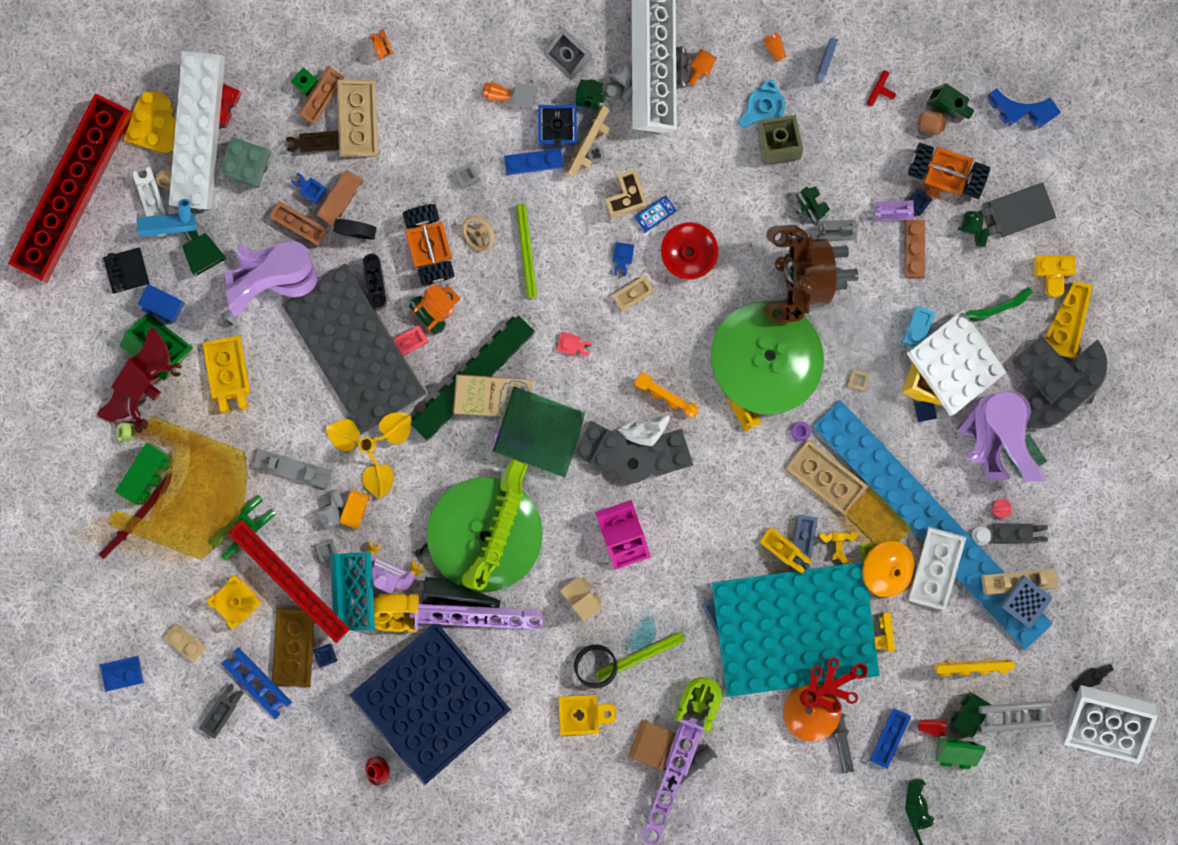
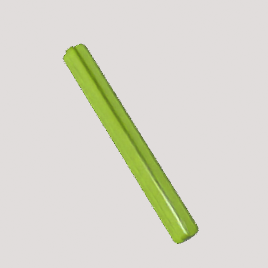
(526, 251)
(641, 655)

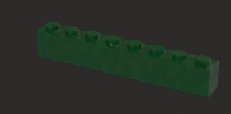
(487, 363)

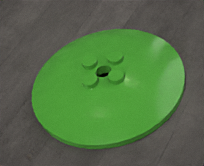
(753, 380)
(457, 526)

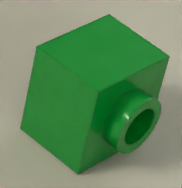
(306, 87)

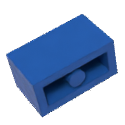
(161, 303)

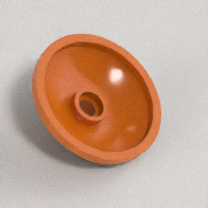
(811, 726)

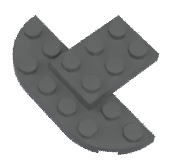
(1060, 385)

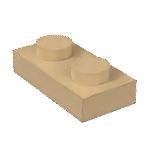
(633, 293)
(184, 642)

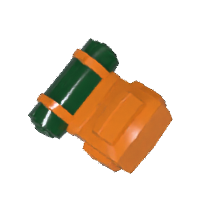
(434, 307)

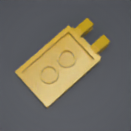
(227, 371)

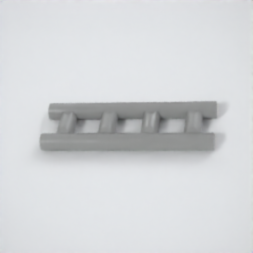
(1007, 724)

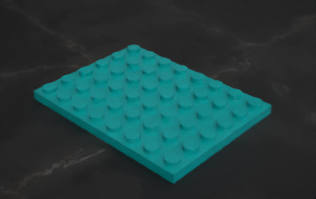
(791, 621)

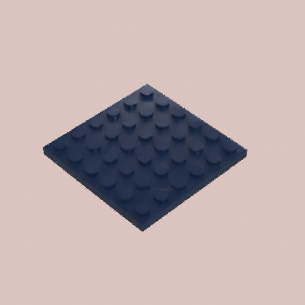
(429, 703)

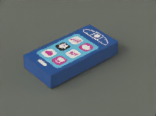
(655, 214)

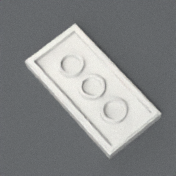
(937, 568)

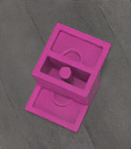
(623, 534)

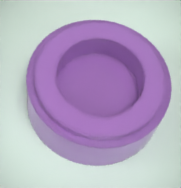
(800, 431)

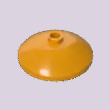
(880, 568)

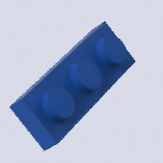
(533, 161)
(890, 738)

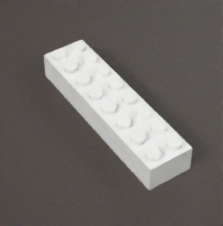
(654, 65)
(197, 129)

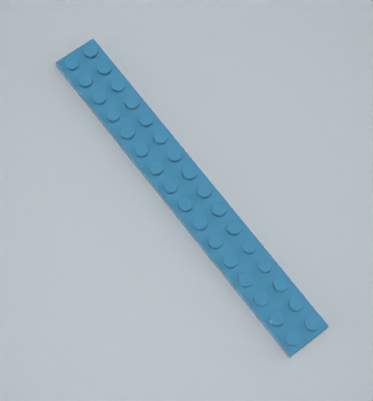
(919, 509)

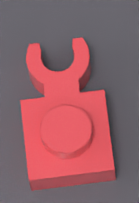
(570, 343)

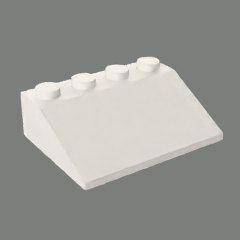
(1110, 724)

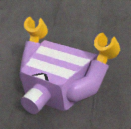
(388, 576)

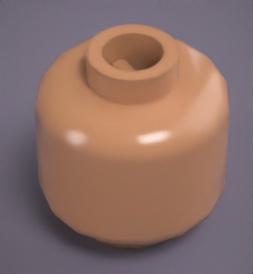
(932, 121)

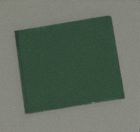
(539, 432)

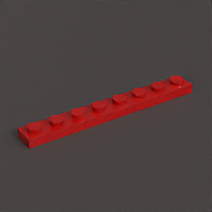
(289, 581)

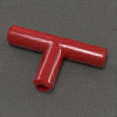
(879, 89)

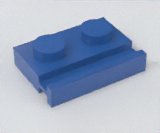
(121, 673)

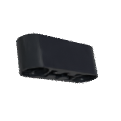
(369, 278)

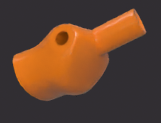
(701, 65)

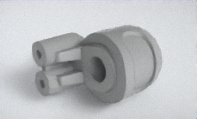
(623, 77)
(329, 514)

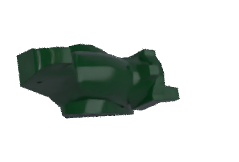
(917, 807)

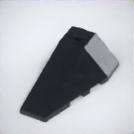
(444, 592)

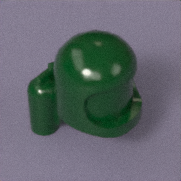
(972, 224)

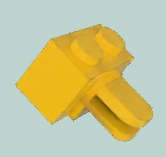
(1054, 270)

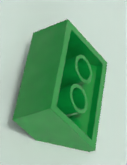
(136, 335)

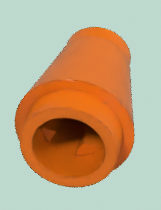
(775, 46)
(494, 91)

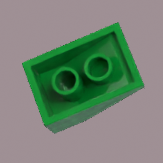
(958, 752)

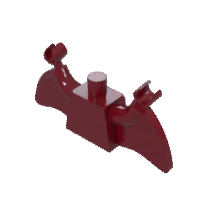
(138, 380)

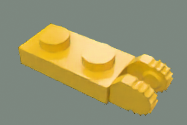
(784, 549)

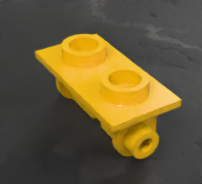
(746, 418)

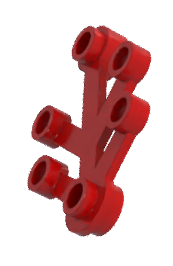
(830, 686)

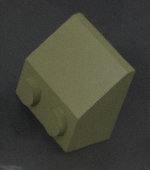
(780, 139)

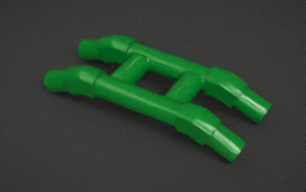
(979, 315)
(254, 526)

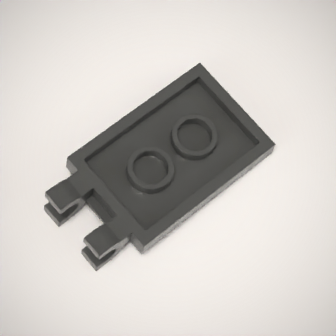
(1019, 210)

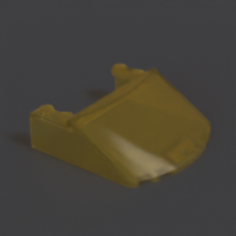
(197, 497)

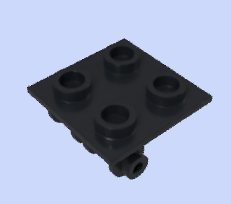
(126, 270)

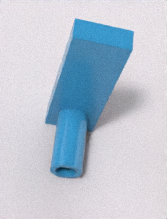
(168, 223)

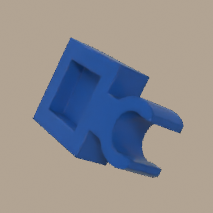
(310, 189)
(623, 254)

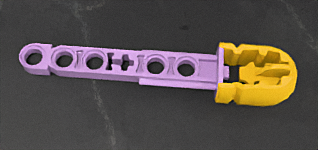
(390, 614)

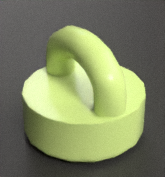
(124, 432)

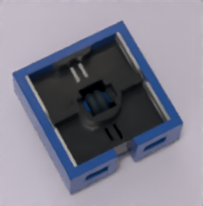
(551, 120)

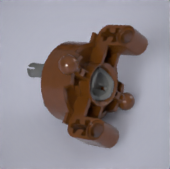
(808, 272)

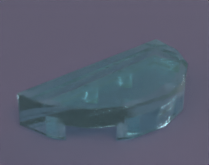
(644, 635)

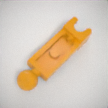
(645, 382)

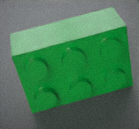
(144, 474)

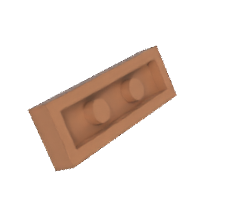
(320, 95)
(298, 223)
(915, 248)

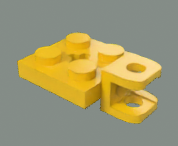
(592, 716)

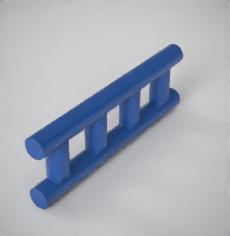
(257, 694)

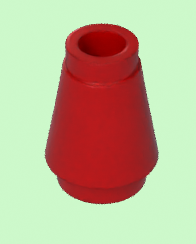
(933, 727)

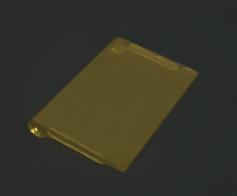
(877, 519)

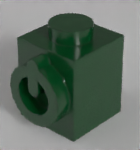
(590, 94)

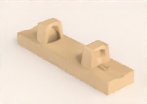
(578, 156)
(1004, 582)

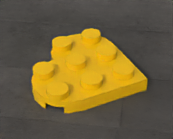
(153, 123)

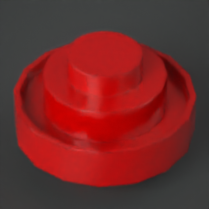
(377, 770)

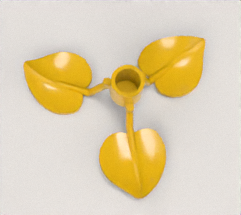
(395, 428)

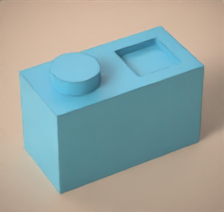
(918, 326)

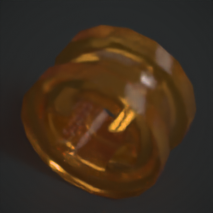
(933, 191)

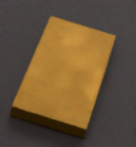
(293, 648)

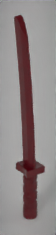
(141, 514)

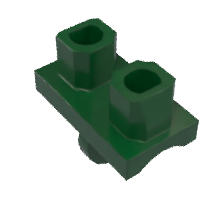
(809, 205)

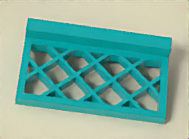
(343, 591)

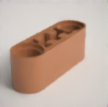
(340, 197)

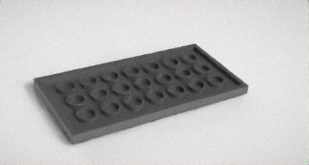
(354, 349)

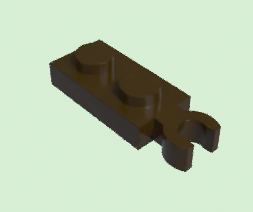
(315, 142)

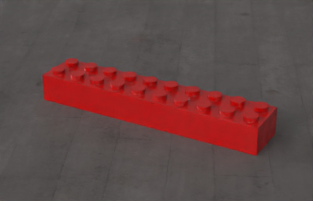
(70, 188)

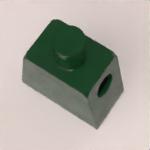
(950, 102)
(201, 252)

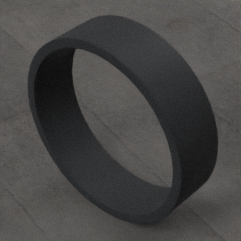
(354, 229)
(595, 647)

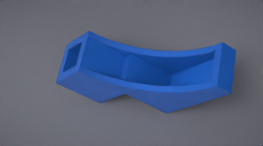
(1012, 111)

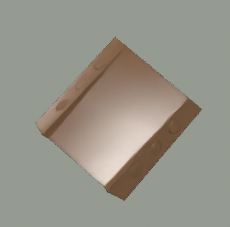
(652, 745)

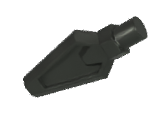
(1092, 677)

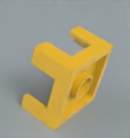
(235, 601)

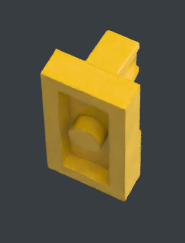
(887, 640)

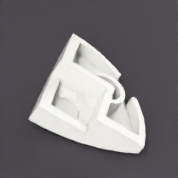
(646, 430)

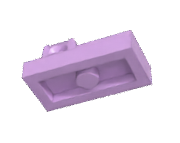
(968, 424)

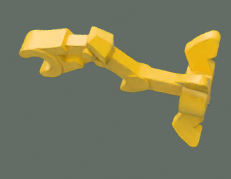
(839, 537)

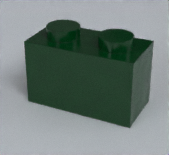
(968, 717)

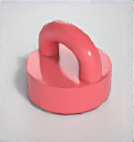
(1001, 508)

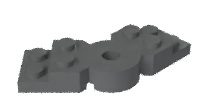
(610, 452)

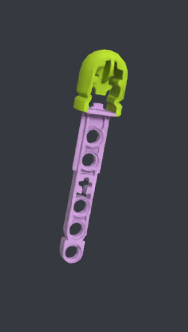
(692, 731)

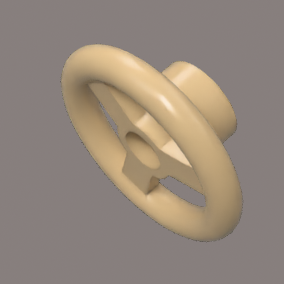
(480, 232)

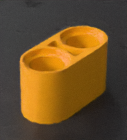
(354, 509)

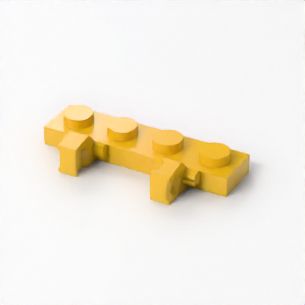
(982, 666)

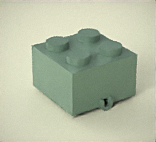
(245, 161)

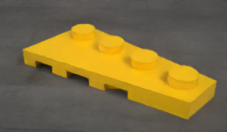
(1069, 322)

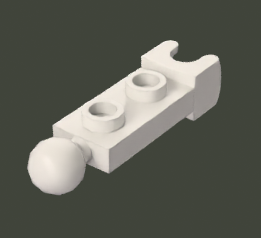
(150, 194)

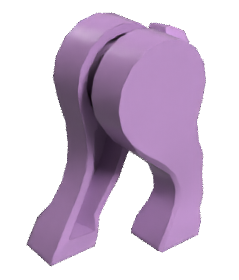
(280, 267)
(1000, 424)

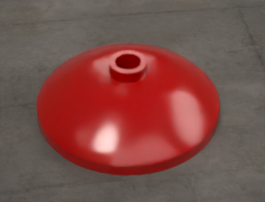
(692, 237)

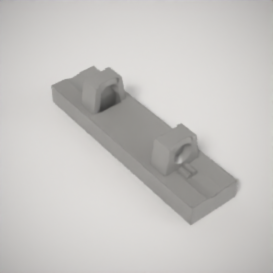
(292, 468)

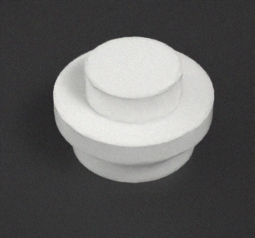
(981, 535)

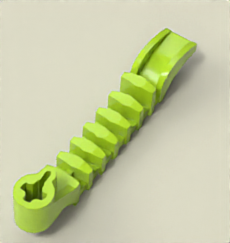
(511, 482)

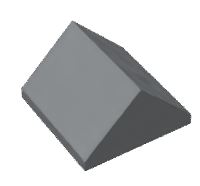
(568, 53)

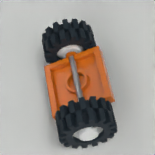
(949, 170)
(428, 244)

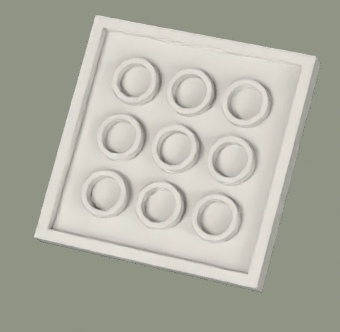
(956, 362)

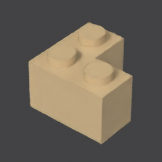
(630, 200)
(581, 598)

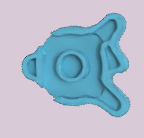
(763, 104)

